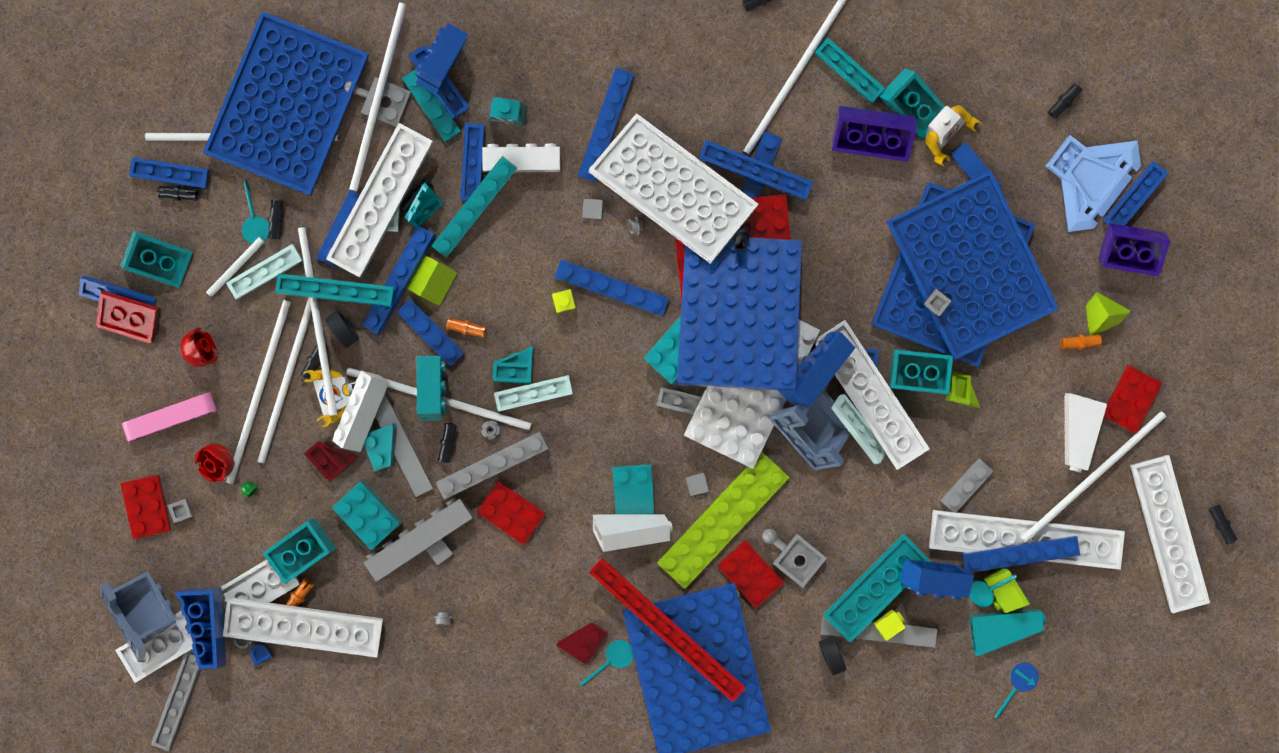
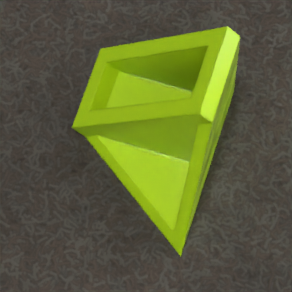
(1103, 313)
(962, 390)

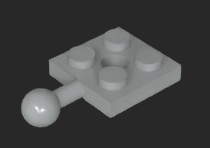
(398, 96)
(795, 547)

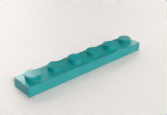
(474, 206)
(334, 290)

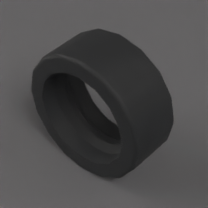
(341, 329)
(832, 656)

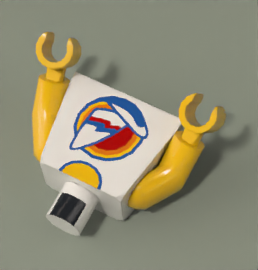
(944, 128)
(341, 389)

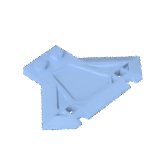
(1092, 178)

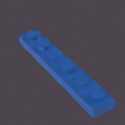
(606, 121)
(765, 153)
(755, 170)
(400, 277)
(611, 287)
(1021, 554)

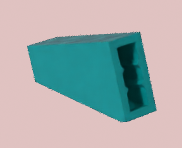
(999, 629)

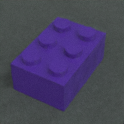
(1134, 249)

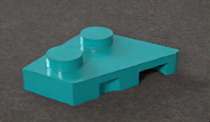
(423, 206)
(514, 368)
(380, 447)

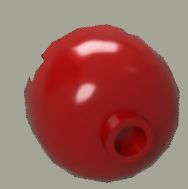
(197, 348)
(214, 462)

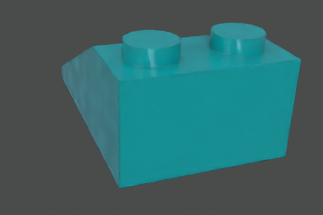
(912, 97)
(155, 259)
(633, 489)
(299, 550)

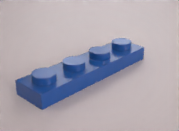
(447, 94)
(472, 159)
(169, 173)
(1136, 195)
(337, 226)
(93, 287)
(430, 332)

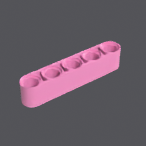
(169, 416)

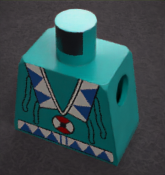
(507, 111)

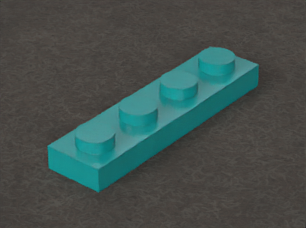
(849, 70)
(433, 108)

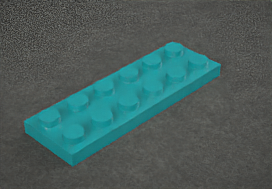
(872, 590)

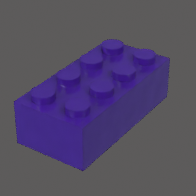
(874, 133)

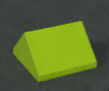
(432, 280)

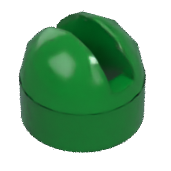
(248, 489)

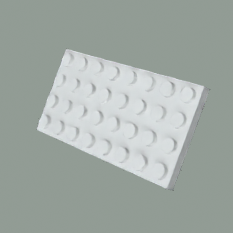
(673, 188)
(737, 418)

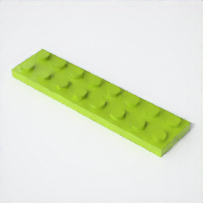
(722, 520)

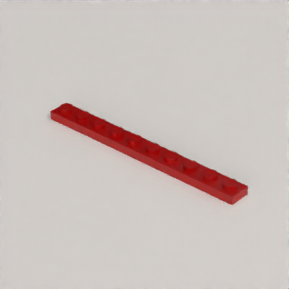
(667, 629)

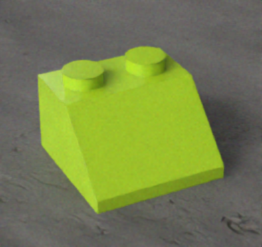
(1008, 596)

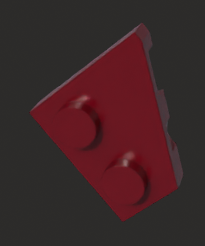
(329, 459)
(583, 642)

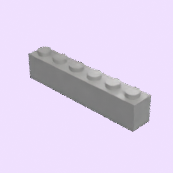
(492, 465)
(418, 539)

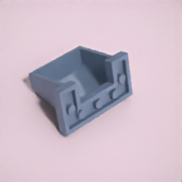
(813, 431)
(138, 611)

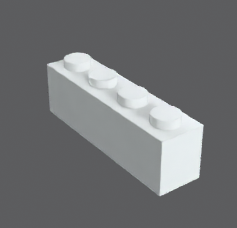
(525, 158)
(360, 411)

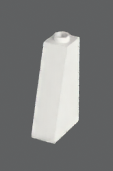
(1082, 428)
(630, 530)

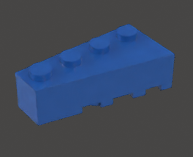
(819, 368)
(205, 624)

